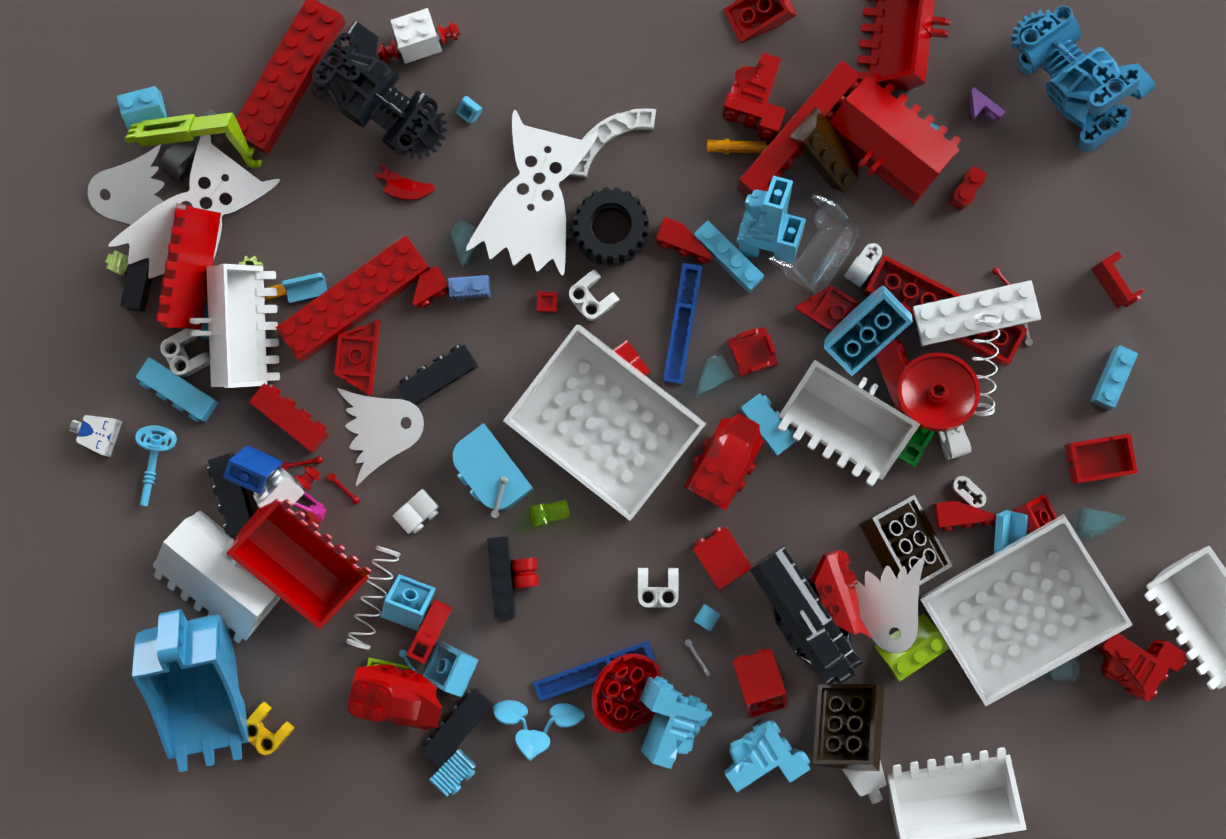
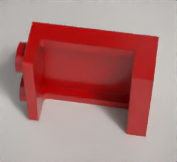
(1114, 283)
(721, 557)

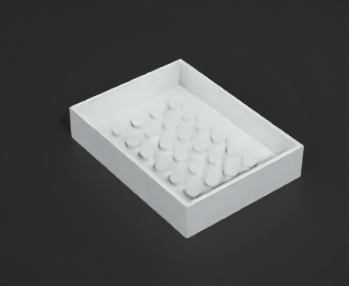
(604, 422)
(1025, 610)

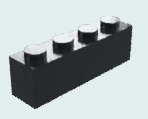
(438, 375)
(232, 497)
(501, 577)
(458, 726)

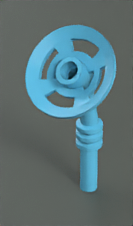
(155, 445)

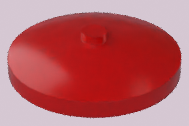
(938, 391)

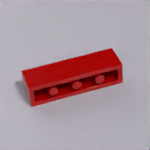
(892, 362)
(289, 418)

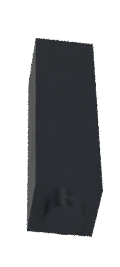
(136, 286)

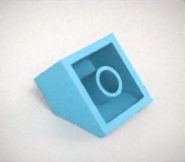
(141, 106)
(407, 602)
(450, 669)

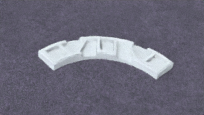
(612, 127)

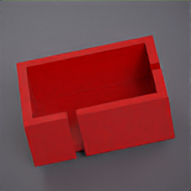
(1101, 458)

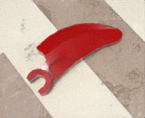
(403, 188)

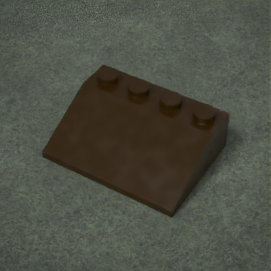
(903, 537)
(848, 726)

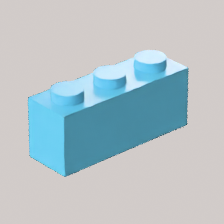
(1114, 377)
(759, 411)

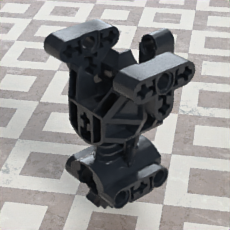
(367, 92)

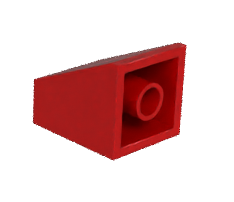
(760, 683)

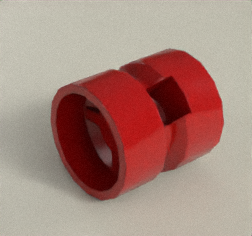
(524, 573)

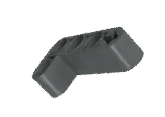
(180, 155)

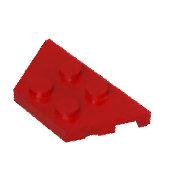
(828, 307)
(358, 356)

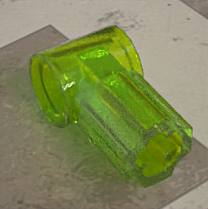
(544, 513)

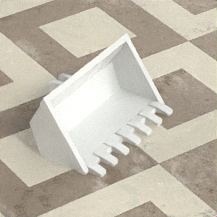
(238, 325)
(847, 421)
(198, 564)
(1195, 602)
(956, 798)

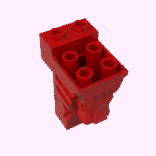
(750, 96)
(1139, 669)

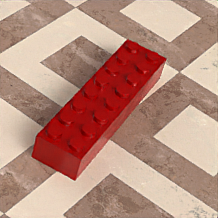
(288, 74)
(782, 149)
(916, 289)
(353, 299)

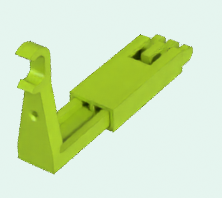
(187, 127)

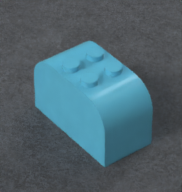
(867, 330)
(483, 463)

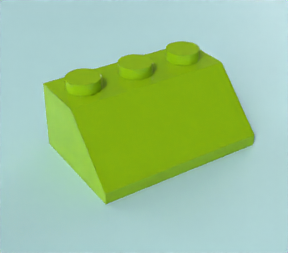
(925, 648)

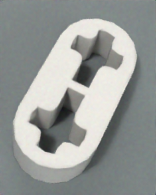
(972, 488)

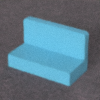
(305, 288)
(1009, 528)

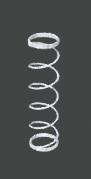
(990, 323)
(357, 643)

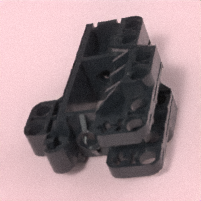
(804, 618)

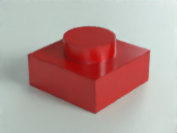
(546, 302)

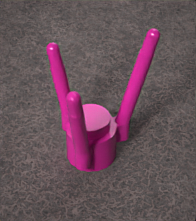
(314, 513)

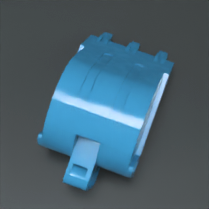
(191, 686)

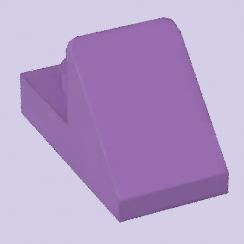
(979, 102)

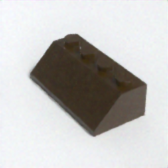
(826, 151)

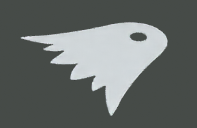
(130, 189)
(380, 429)
(890, 605)

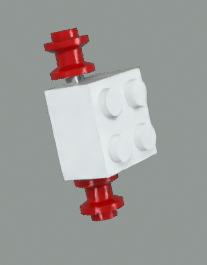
(416, 37)
(284, 486)

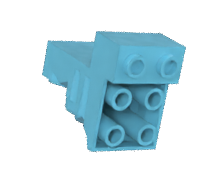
(767, 221)
(674, 721)
(761, 752)

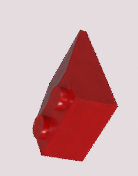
(756, 17)

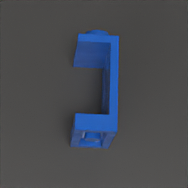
(251, 468)

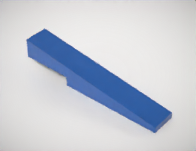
(682, 323)
(584, 673)

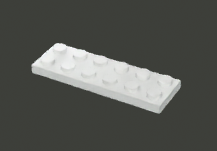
(955, 316)

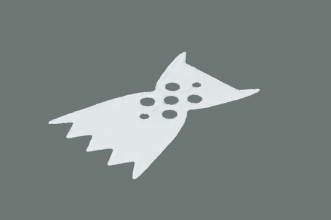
(508, 219)
(152, 232)

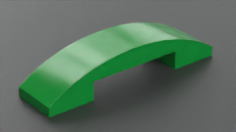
(916, 446)

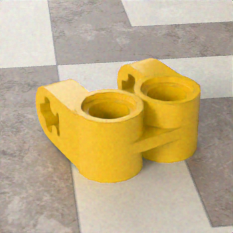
(263, 733)

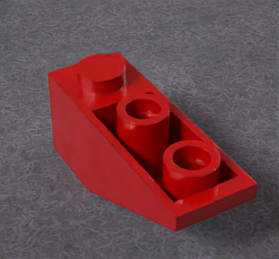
(678, 237)
(957, 513)
(429, 631)

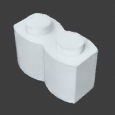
(416, 512)

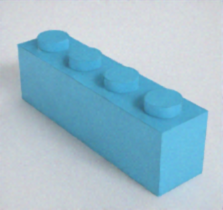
(729, 257)
(176, 389)

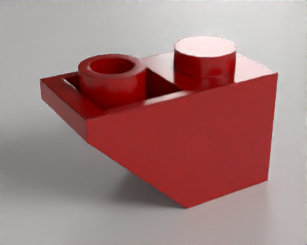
(430, 286)

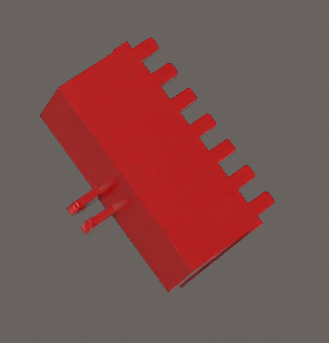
(900, 41)
(893, 138)
(185, 273)
(297, 562)

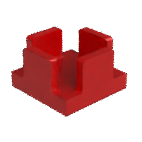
(753, 351)

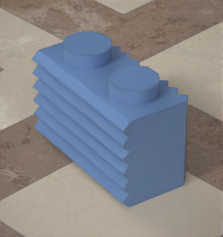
(469, 287)

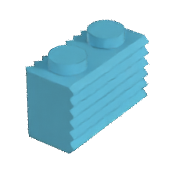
(453, 772)

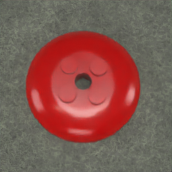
(620, 710)

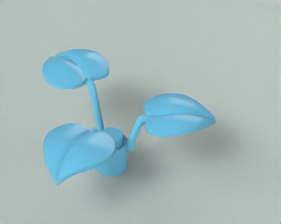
(535, 742)

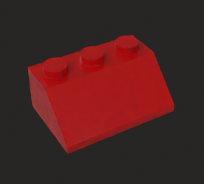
(1038, 511)

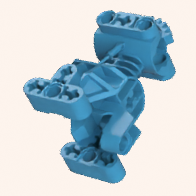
(1081, 84)

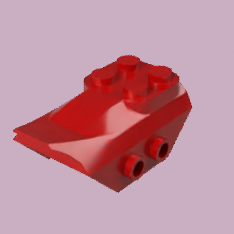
(725, 461)
(837, 591)
(394, 696)

